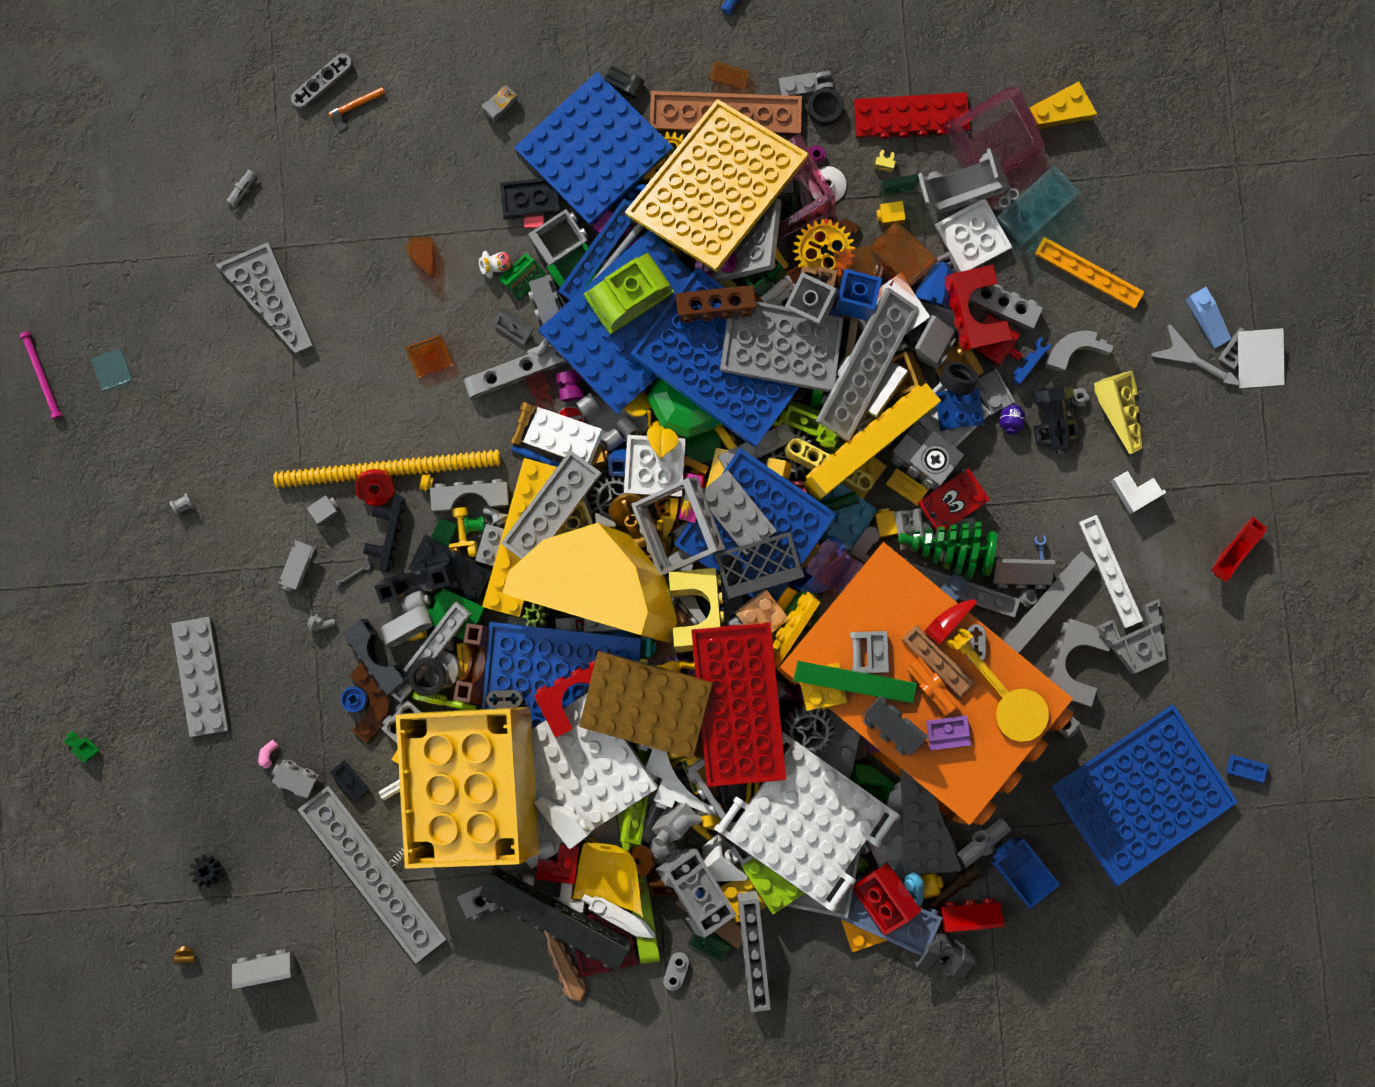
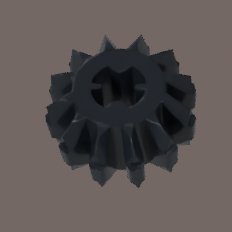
(208, 878)

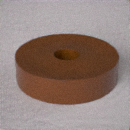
(647, 859)

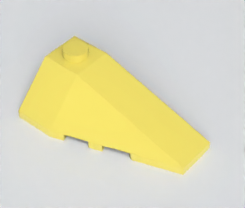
(1117, 399)

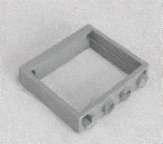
(703, 517)
(703, 790)

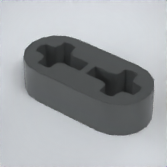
(505, 703)

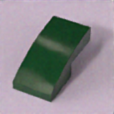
(444, 531)

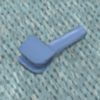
(1040, 547)

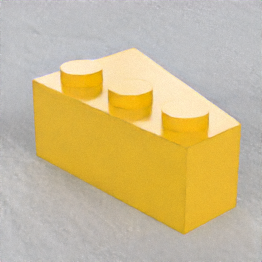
(1063, 107)

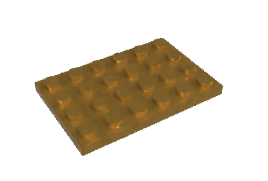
(646, 704)

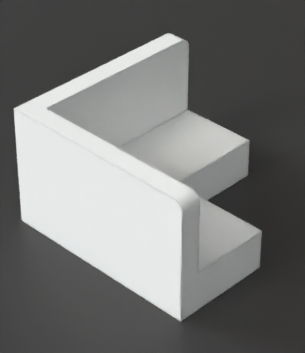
(1133, 496)

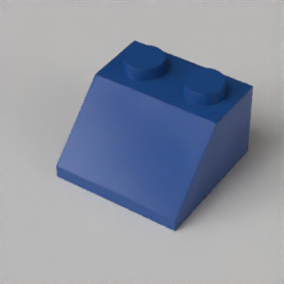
(857, 295)

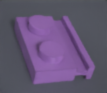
(948, 733)

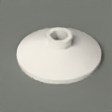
(837, 180)

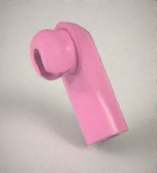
(264, 754)

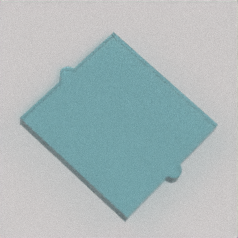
(111, 369)

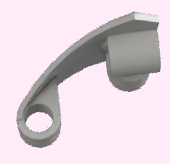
(615, 426)

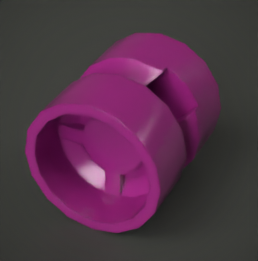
(570, 386)

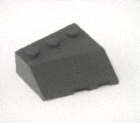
(893, 727)

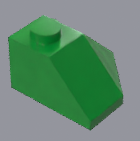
(871, 781)

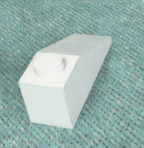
(567, 824)

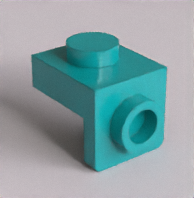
(649, 648)

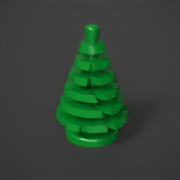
(962, 549)

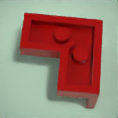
(562, 870)

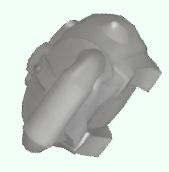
(664, 853)

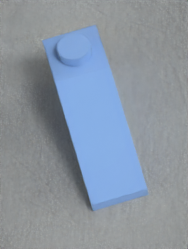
(1209, 317)

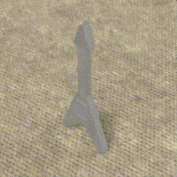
(1183, 353)

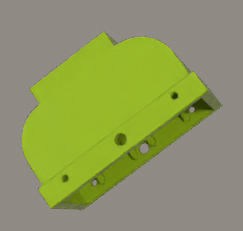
(628, 293)

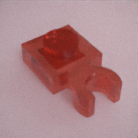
(538, 386)

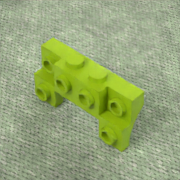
(804, 417)

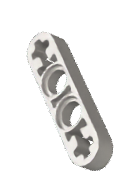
(323, 83)

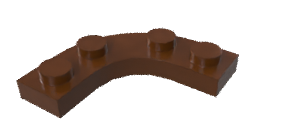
(378, 704)

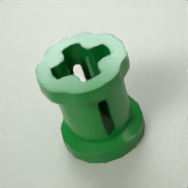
(474, 525)

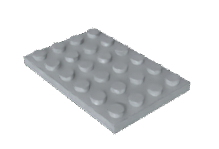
(782, 347)

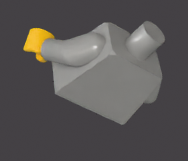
(676, 821)

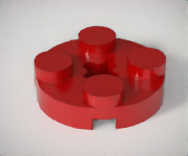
(374, 477)

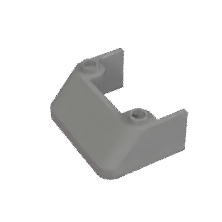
(965, 185)

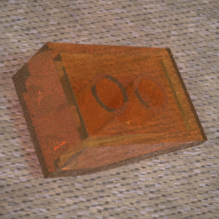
(902, 254)

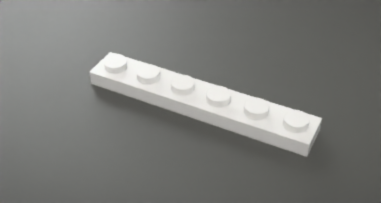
(1110, 571)

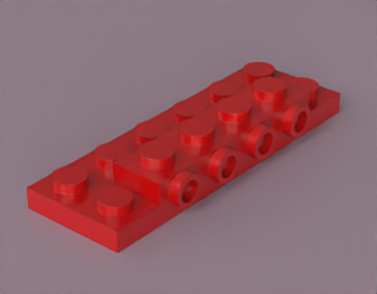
(908, 115)

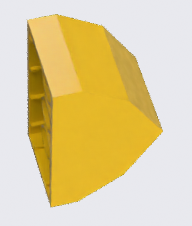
(598, 578)

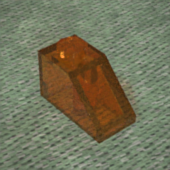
(422, 253)

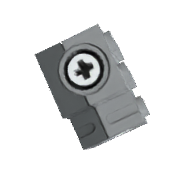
(926, 456)

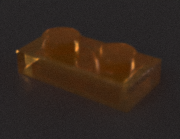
(729, 75)

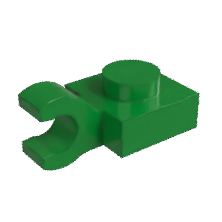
(83, 749)

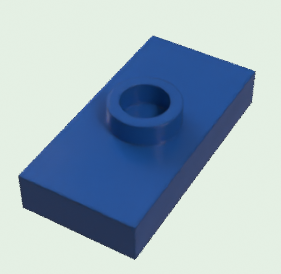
(1247, 769)

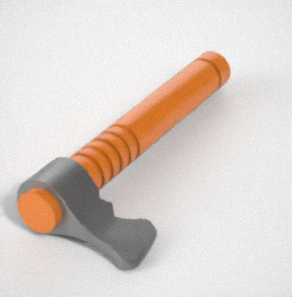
(336, 113)

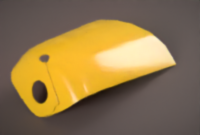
(608, 874)

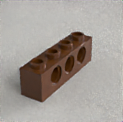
(706, 298)

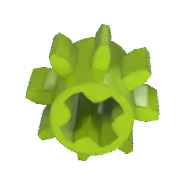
(530, 616)

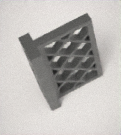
(765, 581)

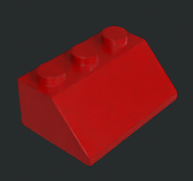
(886, 899)
(971, 915)

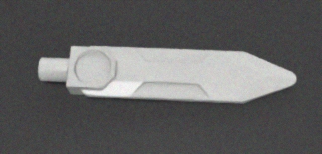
(618, 916)

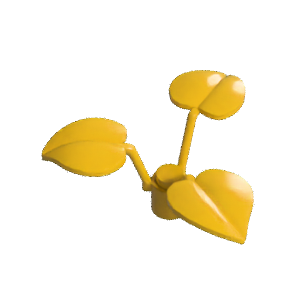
(660, 439)

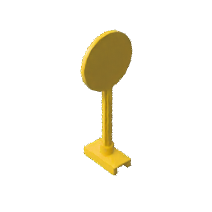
(1020, 713)

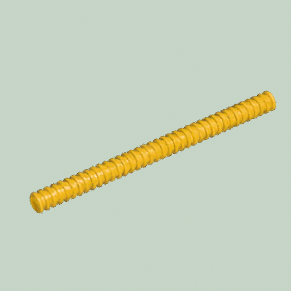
(393, 468)

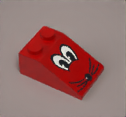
(954, 500)

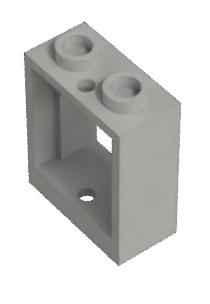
(572, 220)

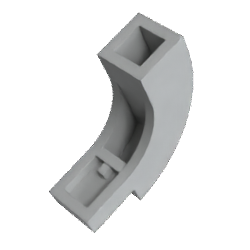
(1075, 341)

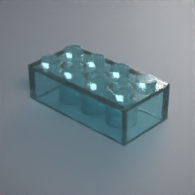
(1038, 206)

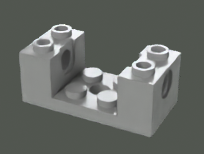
(686, 874)

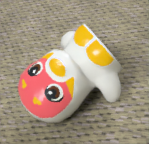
(496, 263)

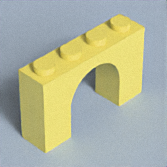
(700, 583)

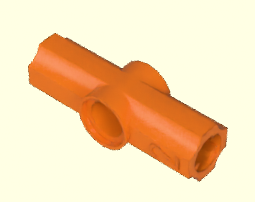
(932, 686)

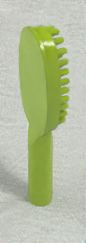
(442, 700)

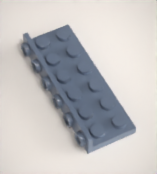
(913, 935)

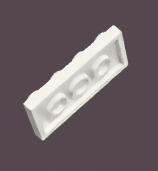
(561, 434)

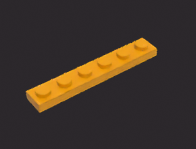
(1089, 273)

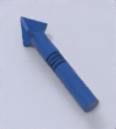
(531, 455)

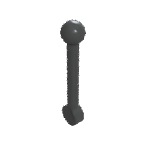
(366, 566)

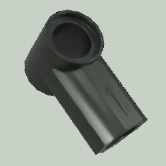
(629, 84)

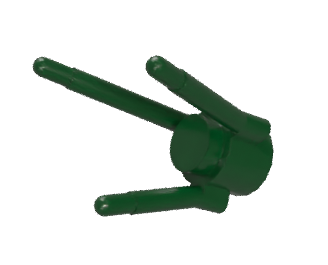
(790, 210)

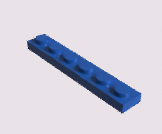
(596, 252)

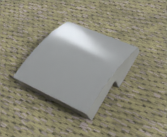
(910, 521)

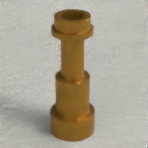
(523, 420)

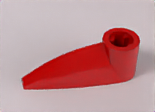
(948, 620)

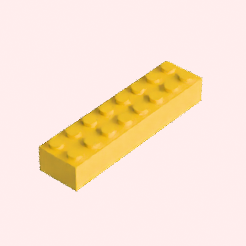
(873, 440)
(530, 481)

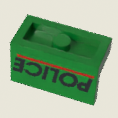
(520, 275)

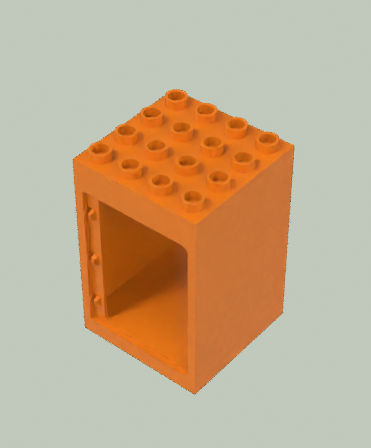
(894, 598)

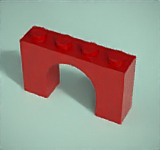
(972, 333)
(551, 699)

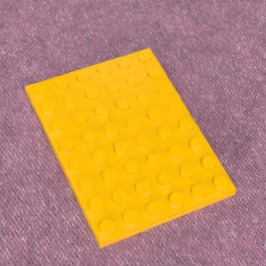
(717, 185)

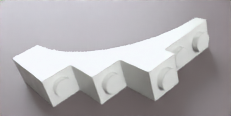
(669, 787)

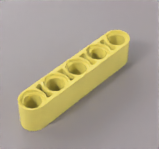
(802, 458)

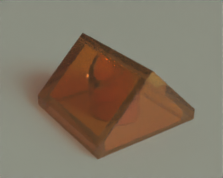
(429, 355)

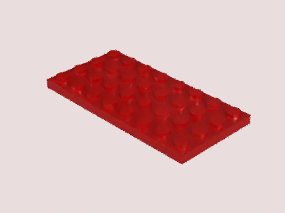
(743, 709)

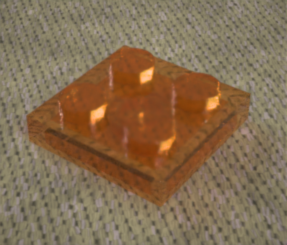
(855, 259)

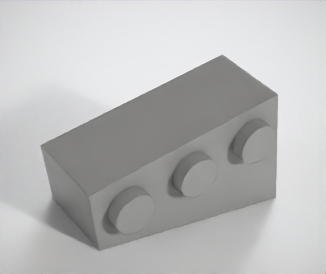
(545, 297)

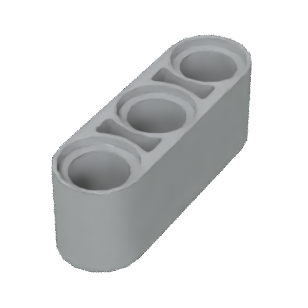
(406, 626)

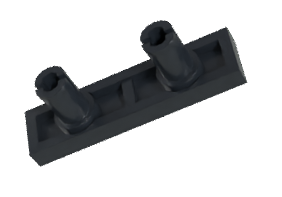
(395, 524)

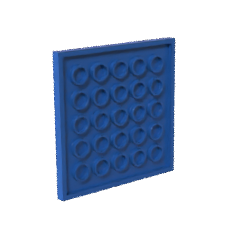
(593, 148)
(783, 505)

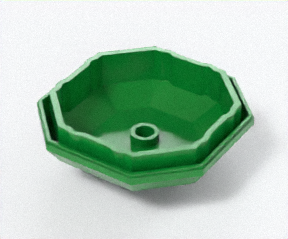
(678, 412)

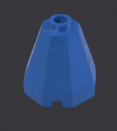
(933, 286)

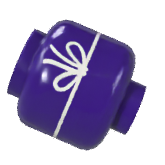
(1012, 419)

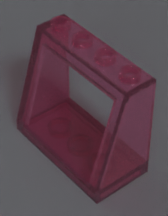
(960, 139)
(817, 209)

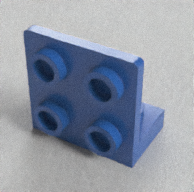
(959, 410)

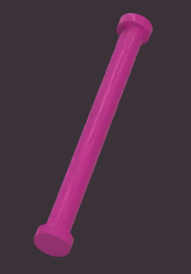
(40, 374)

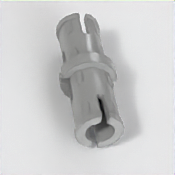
(241, 188)

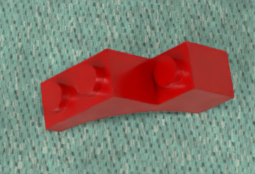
(1237, 550)

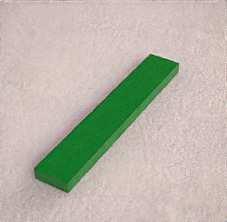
(854, 681)

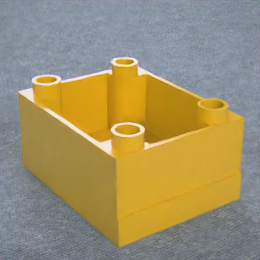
(467, 787)

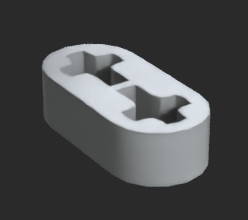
(981, 641)

